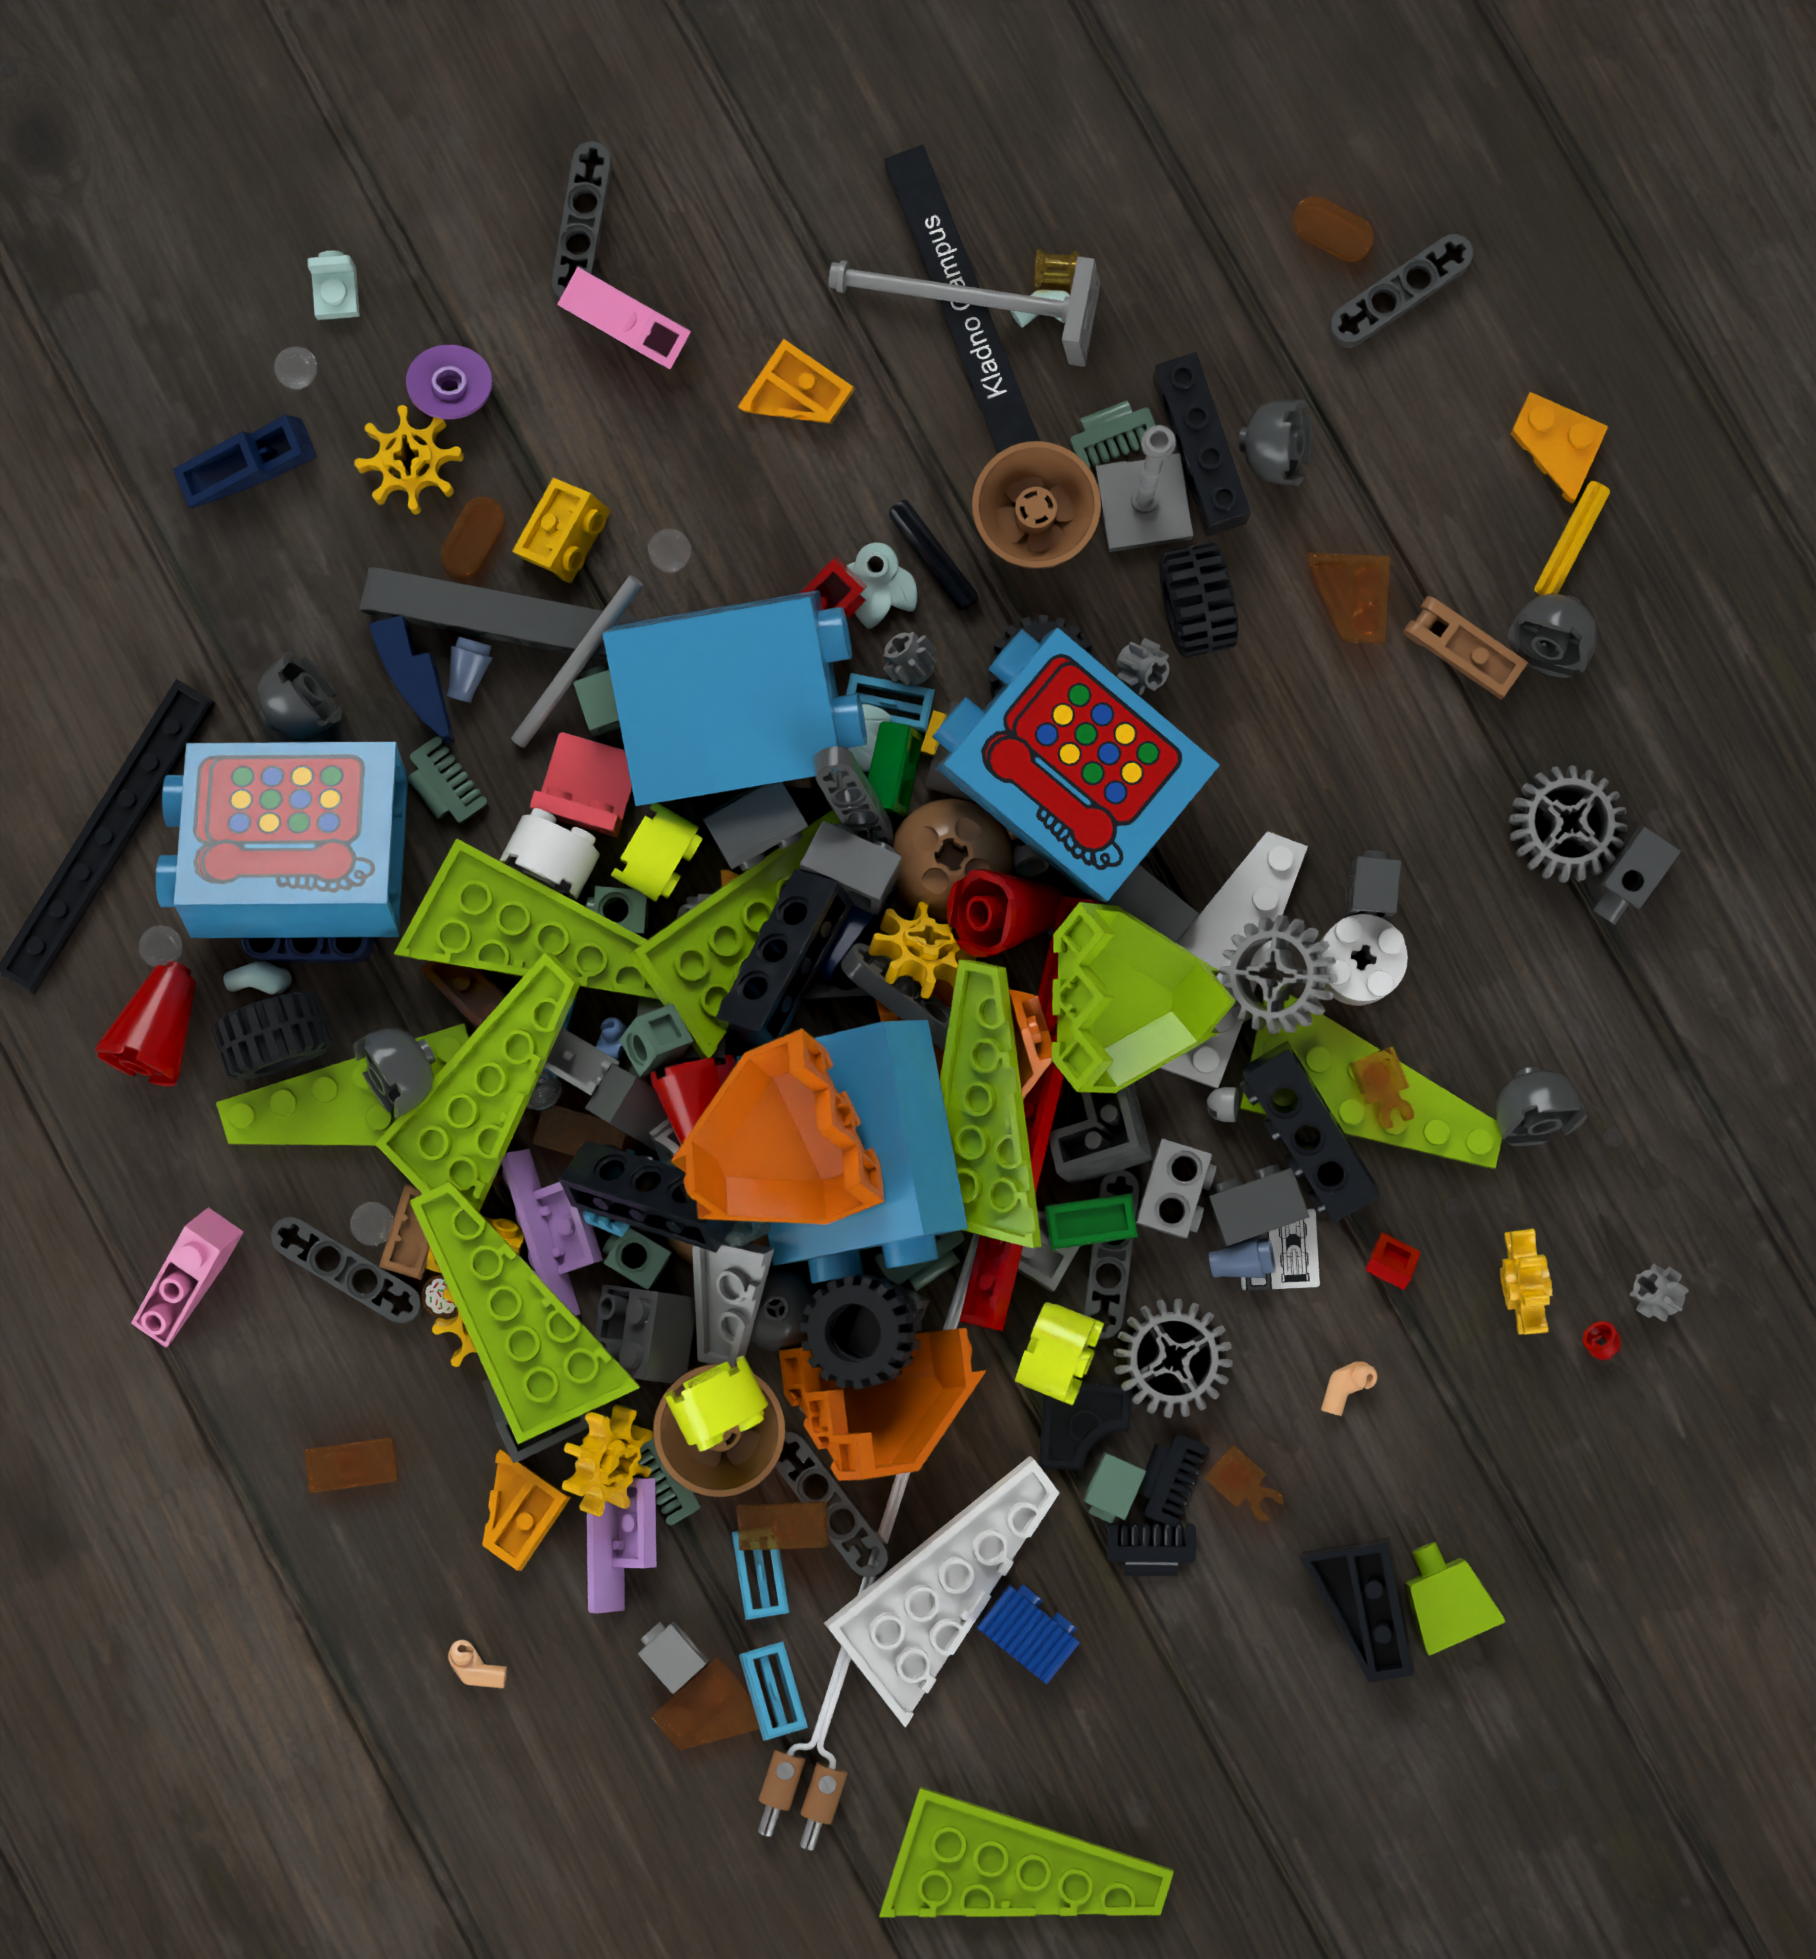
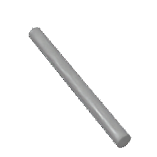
(576, 661)

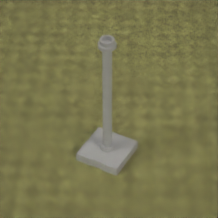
(1075, 311)
(1145, 499)

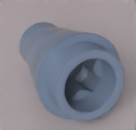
(467, 667)
(1244, 1259)

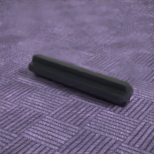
(933, 555)

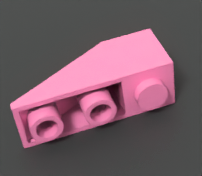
(624, 318)
(186, 1275)

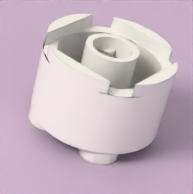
(551, 853)
(1382, 946)

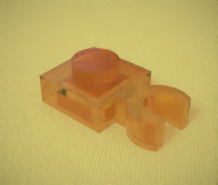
(1380, 1080)
(1238, 1479)

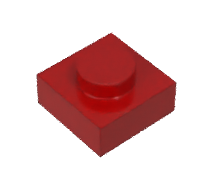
(1392, 1261)

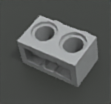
(1163, 1185)

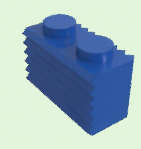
(1028, 1632)

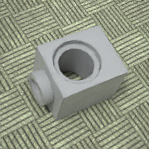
(671, 1655)

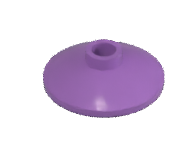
(449, 368)

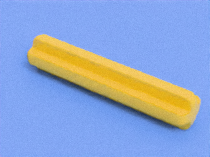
(1572, 539)

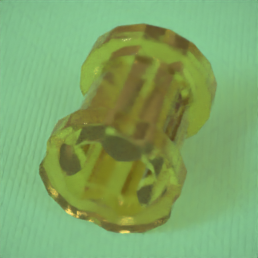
(1058, 261)

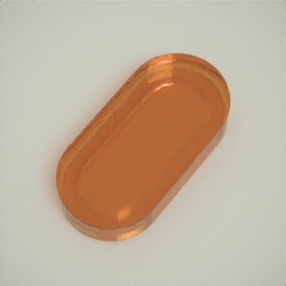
(1333, 228)
(473, 537)

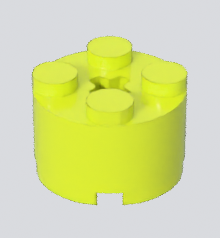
(656, 853)
(1059, 1352)
(717, 1403)

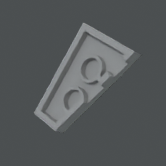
(727, 1299)

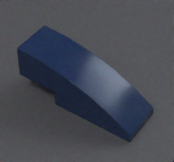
(245, 461)
(413, 674)

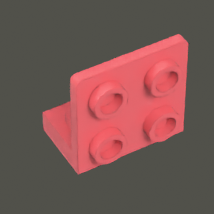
(586, 785)

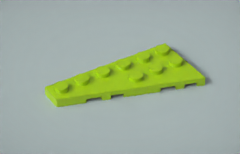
(505, 921)
(702, 951)
(483, 1089)
(322, 1105)
(987, 1108)
(1441, 1120)
(528, 1340)
(994, 1864)

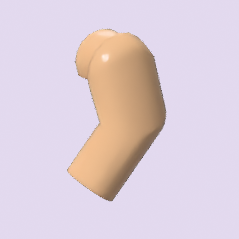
(1347, 1381)
(472, 1669)

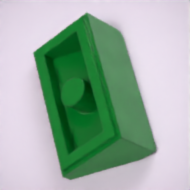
(895, 765)

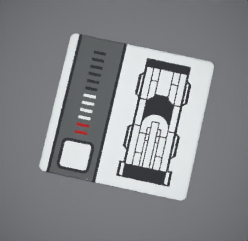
(1294, 1255)

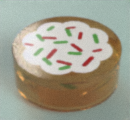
(433, 1299)

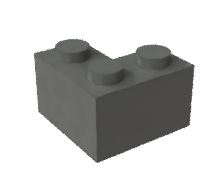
(1105, 1142)

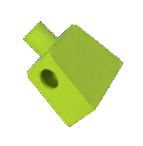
(1447, 1601)

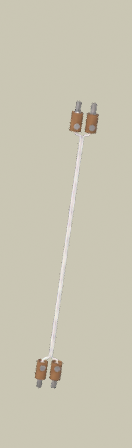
(828, 1779)

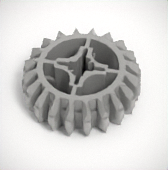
(1592, 796)
(1279, 958)
(1205, 1338)

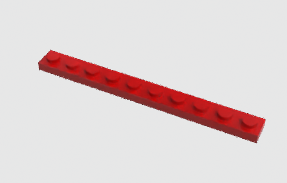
(998, 1260)

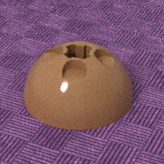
(1046, 484)
(937, 828)
(722, 1468)

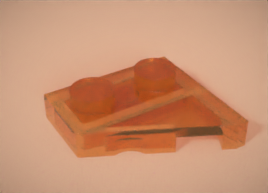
(1355, 593)
(708, 1709)

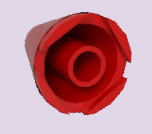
(999, 911)
(152, 1027)
(689, 1090)

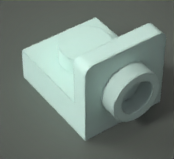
(334, 285)

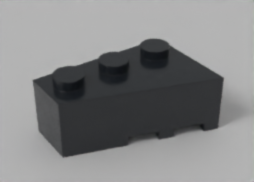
(1366, 1601)

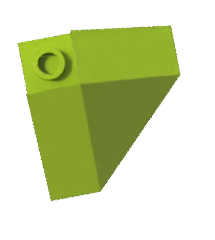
(1127, 999)

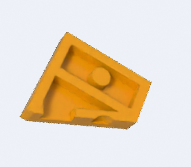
(796, 388)
(1559, 441)
(520, 1511)

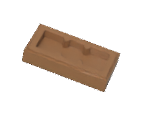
(406, 1244)

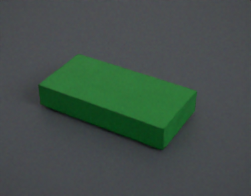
(1090, 1221)

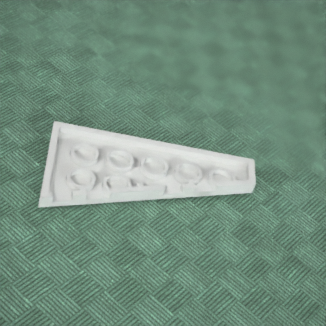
(1253, 891)
(930, 1599)

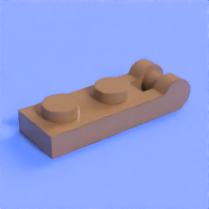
(1466, 648)

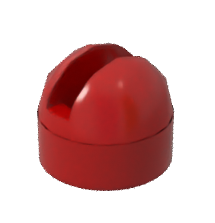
(1610, 1335)

